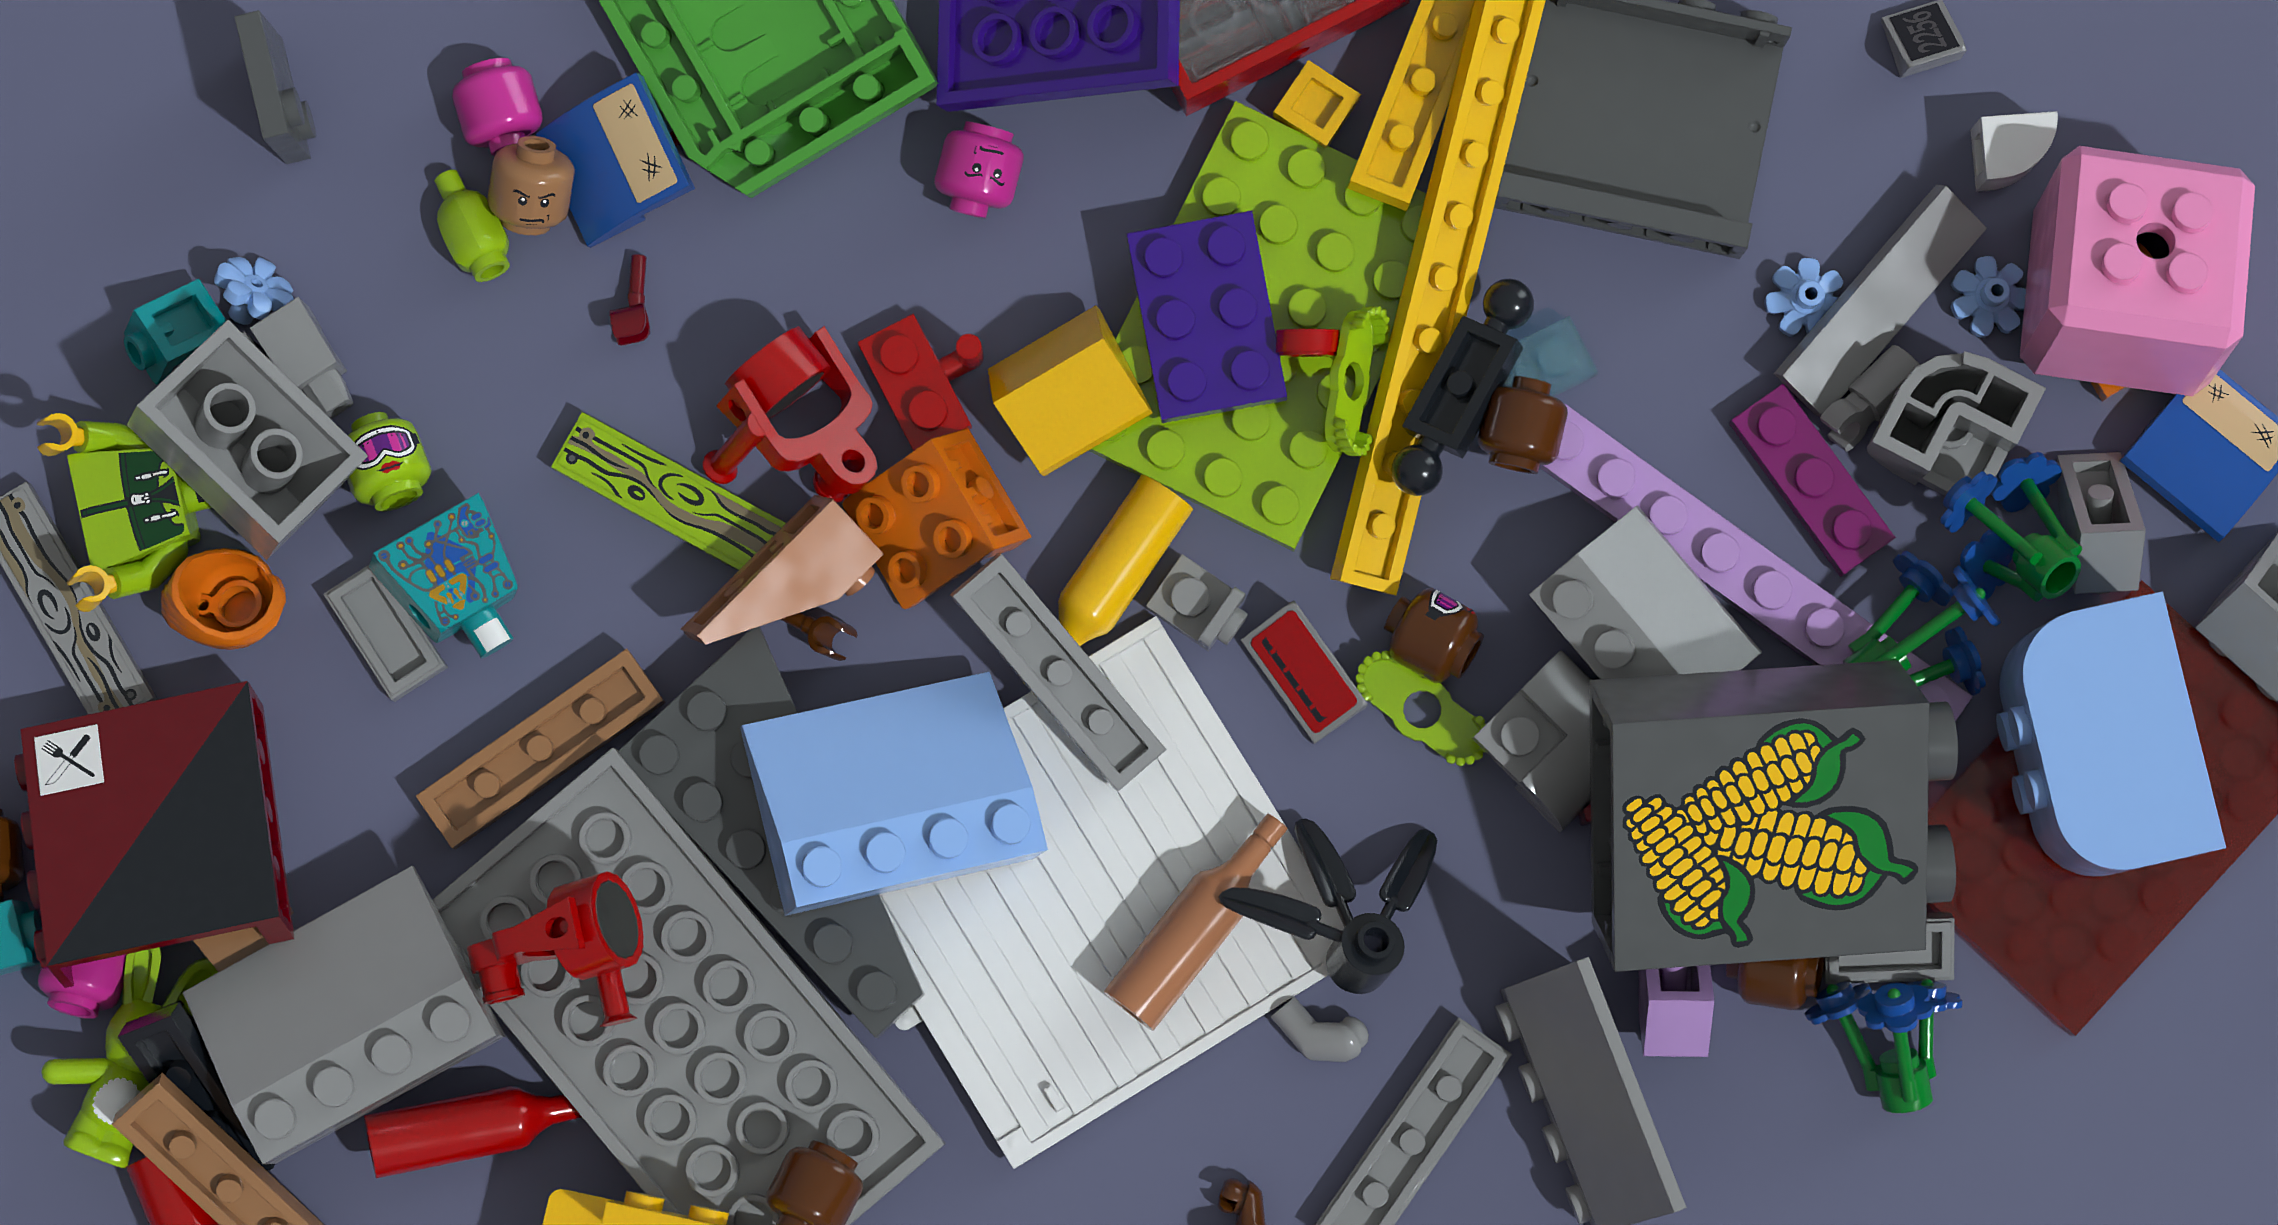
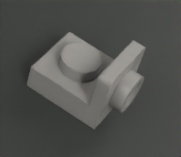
(1198, 604)

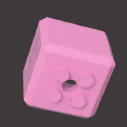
(2108, 309)

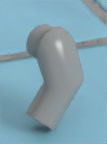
(1321, 1039)

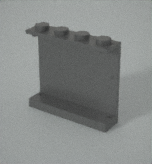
(1645, 120)

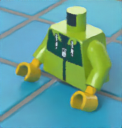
(130, 507)

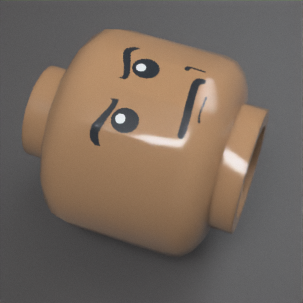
(530, 186)

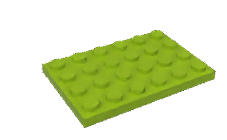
(1320, 259)

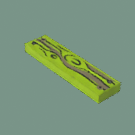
(664, 493)

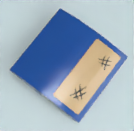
(619, 159)
(2209, 454)

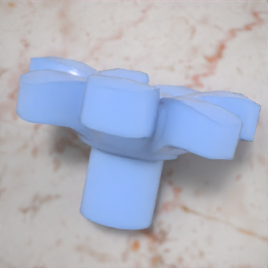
(252, 289)
(1791, 298)
(1982, 304)

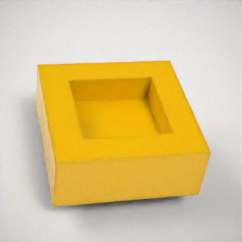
(1316, 104)

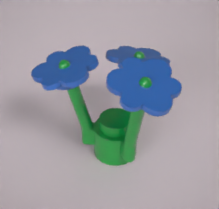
(1926, 583)

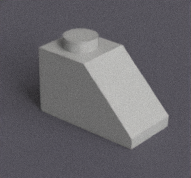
(2104, 519)

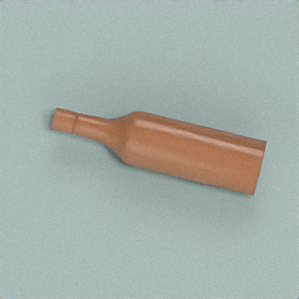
(1188, 933)

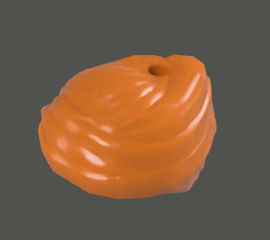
(223, 598)

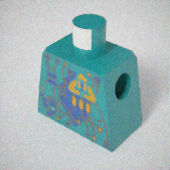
(452, 576)

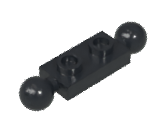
(1461, 387)

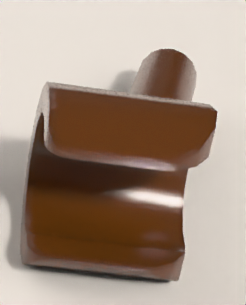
(821, 632)

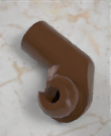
(1242, 1200)

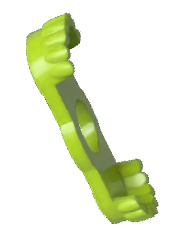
(1358, 336)
(1388, 686)

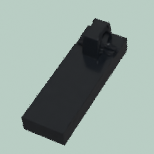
(172, 1045)

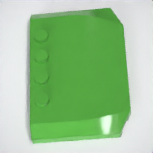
(770, 80)

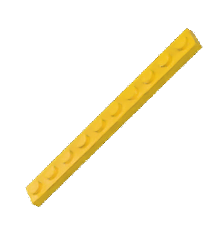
(1438, 278)

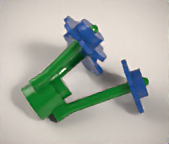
(2043, 563)
(1903, 1071)

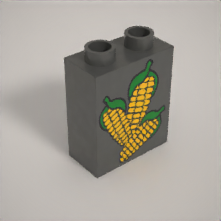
(1766, 814)

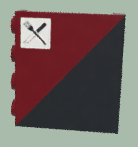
(152, 827)

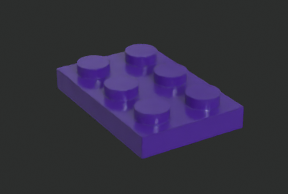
(1206, 316)

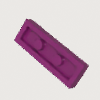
(1811, 480)

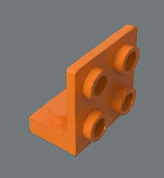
(936, 516)

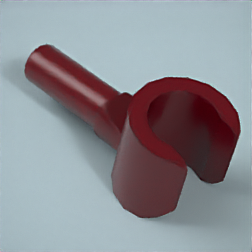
(632, 322)

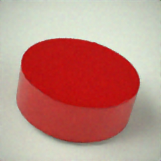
(1307, 342)

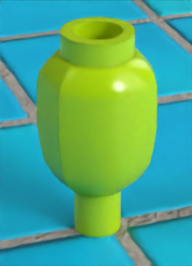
(471, 229)

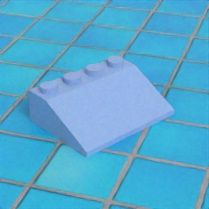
(891, 792)

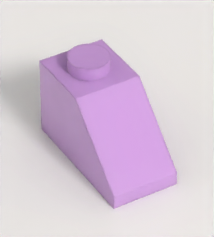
(1676, 1011)

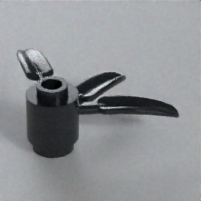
(1370, 942)

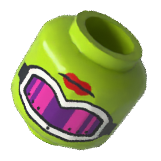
(394, 465)

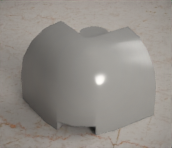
(1953, 420)
(1545, 741)

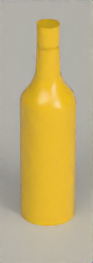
(1121, 560)

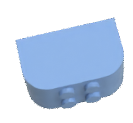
(2107, 740)

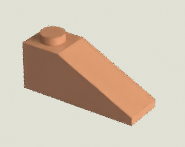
(801, 567)

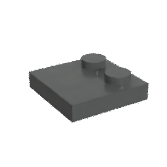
(282, 117)

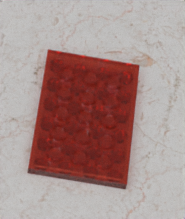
(2082, 936)

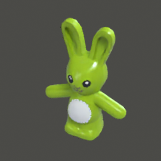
(117, 1077)

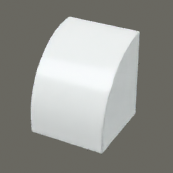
(2009, 147)

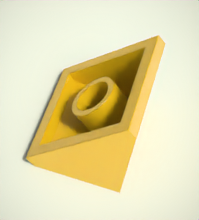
(1067, 391)

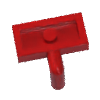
(917, 381)

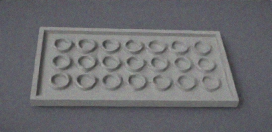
(729, 1033)

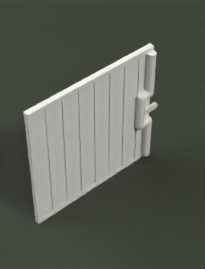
(1028, 947)

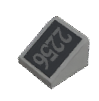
(1923, 38)

